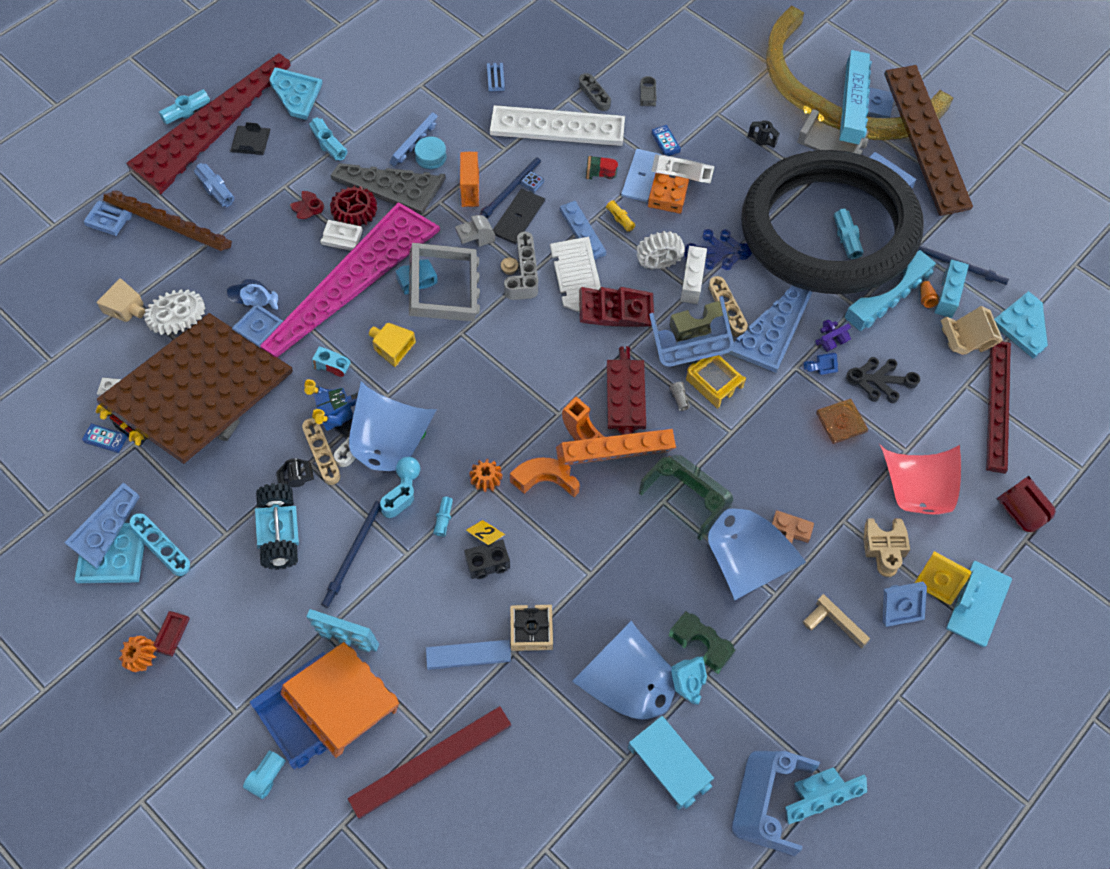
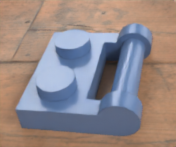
(105, 222)

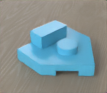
(689, 678)

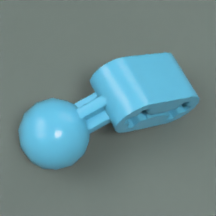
(407, 469)

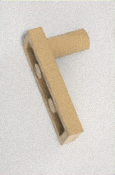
(828, 608)

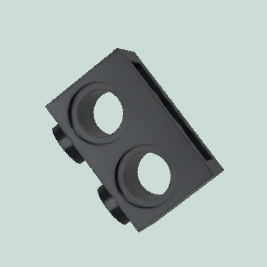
(485, 554)

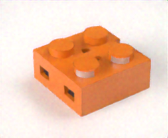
(668, 193)

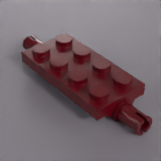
(626, 393)

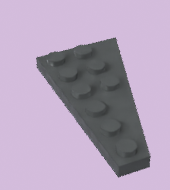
(392, 185)

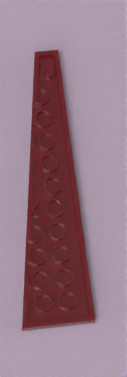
(180, 146)

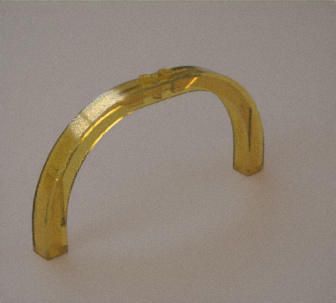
(808, 100)

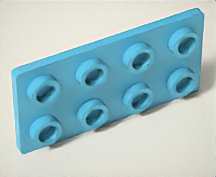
(979, 604)

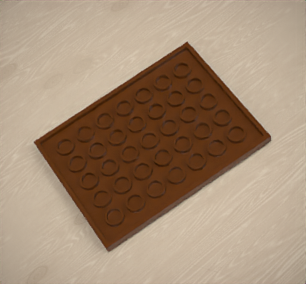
(194, 387)

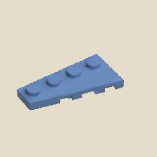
(101, 528)

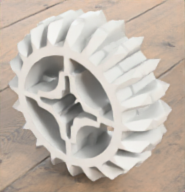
(660, 250)

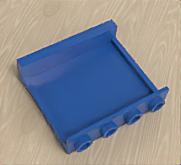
(285, 725)

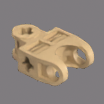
(886, 546)

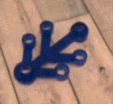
(722, 250)

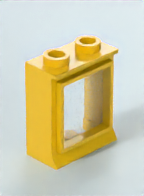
(714, 379)

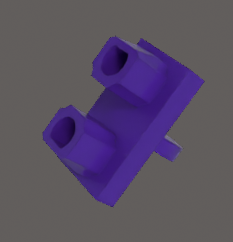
(827, 340)

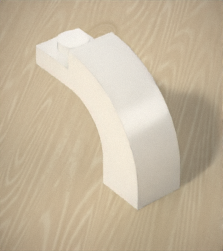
(682, 168)

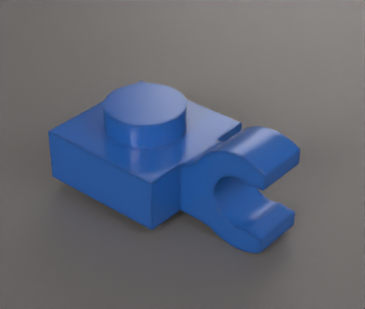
(825, 364)

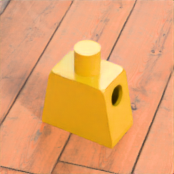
(392, 342)

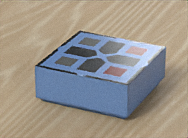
(532, 181)

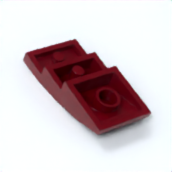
(616, 307)

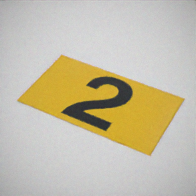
(485, 532)

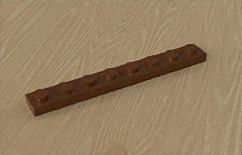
(169, 221)

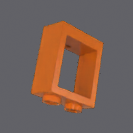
(469, 179)

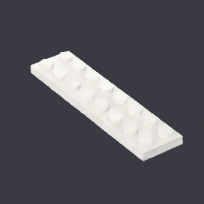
(557, 125)

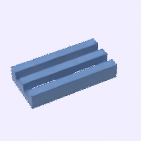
(495, 67)

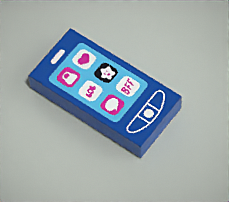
(666, 140)
(104, 438)

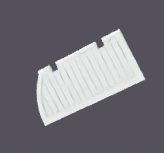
(574, 269)

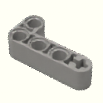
(518, 286)

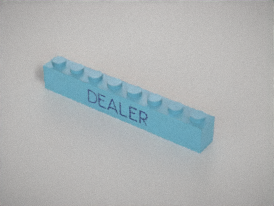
(855, 97)

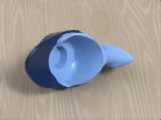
(251, 293)

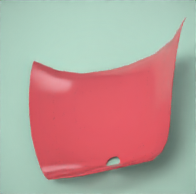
(925, 480)

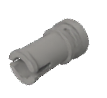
(678, 391)

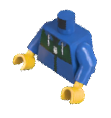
(332, 405)

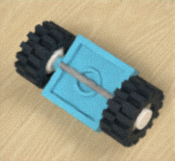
(276, 526)

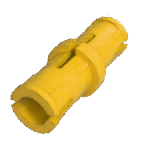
(620, 216)

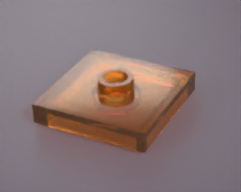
(842, 421)

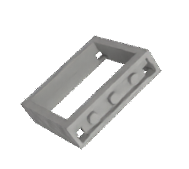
(441, 311)

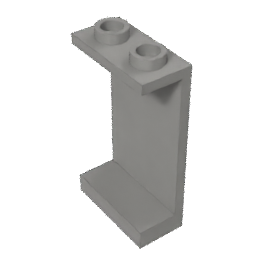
(824, 137)

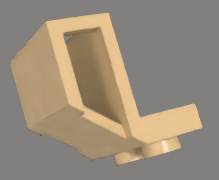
(972, 331)

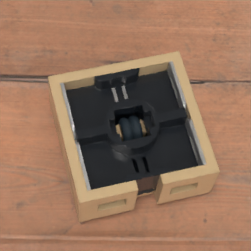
(531, 619)

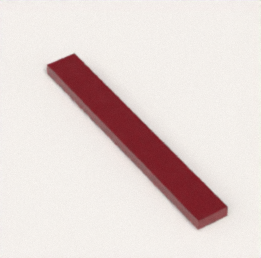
(998, 408)
(429, 762)

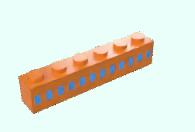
(615, 447)

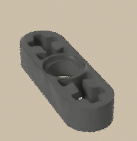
(595, 98)

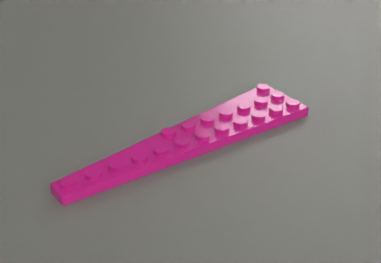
(372, 257)

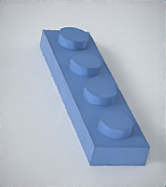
(409, 145)
(581, 227)

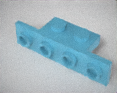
(823, 792)

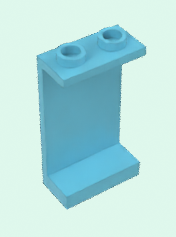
(672, 762)

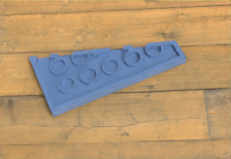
(772, 332)

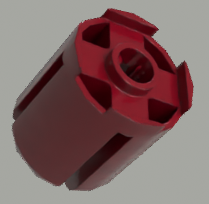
(1027, 505)

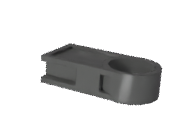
(648, 94)

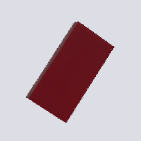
(170, 633)

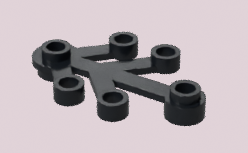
(880, 379)

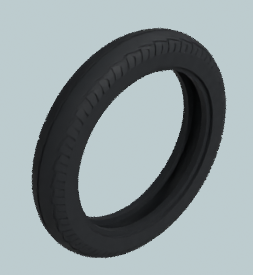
(829, 275)

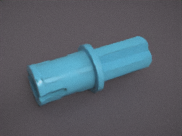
(443, 517)

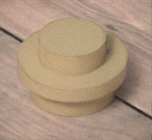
(509, 266)

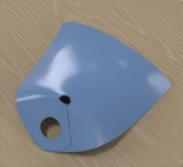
(385, 427)
(757, 553)
(622, 676)

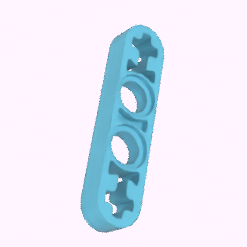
(161, 543)

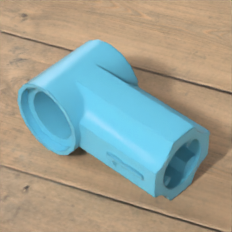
(261, 780)

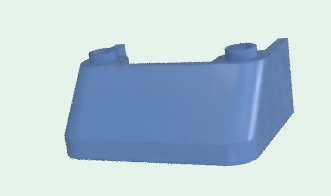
(693, 349)
(750, 816)

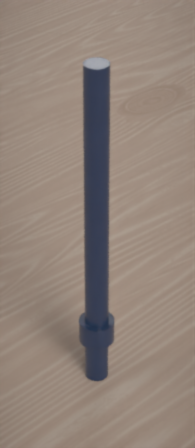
(487, 210)
(989, 275)
(334, 587)

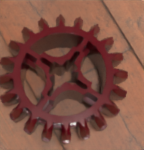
(352, 201)

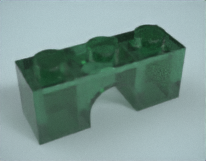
(690, 628)

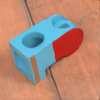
(330, 361)

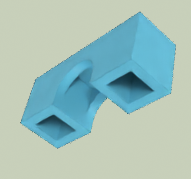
(952, 288)

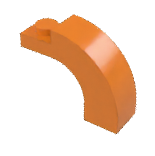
(577, 421)
(541, 470)

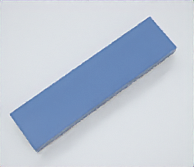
(468, 654)

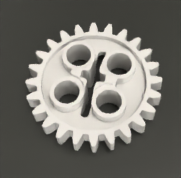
(174, 312)

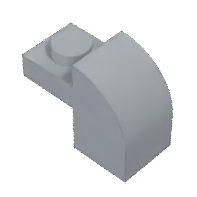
(477, 229)

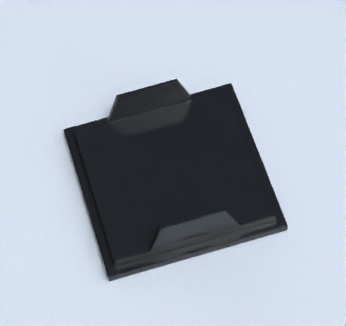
(250, 139)

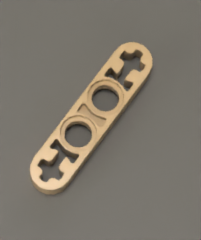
(730, 305)
(320, 451)

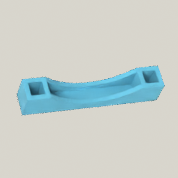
(866, 310)

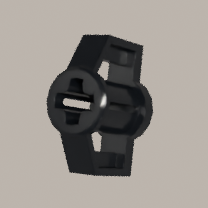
(762, 136)
(294, 472)

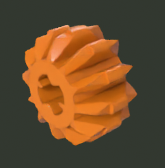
(485, 481)
(137, 653)

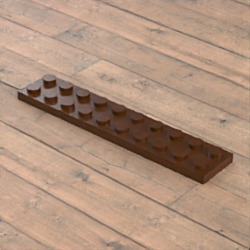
(928, 140)

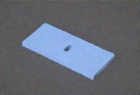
(636, 185)

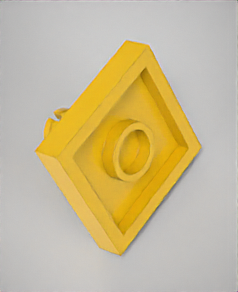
(943, 577)

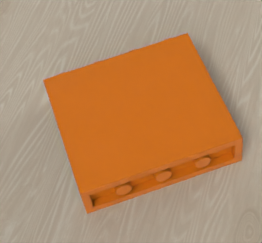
(339, 698)

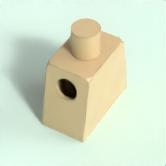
(121, 302)

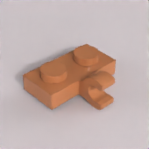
(793, 526)

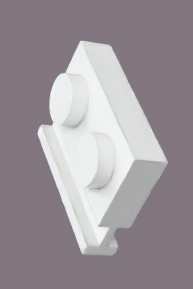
(341, 235)

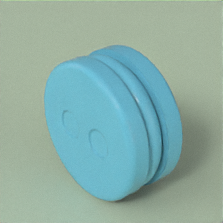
(430, 152)

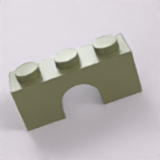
(687, 327)

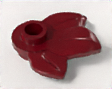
(308, 206)

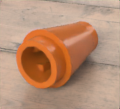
(929, 297)

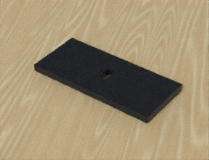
(524, 205)

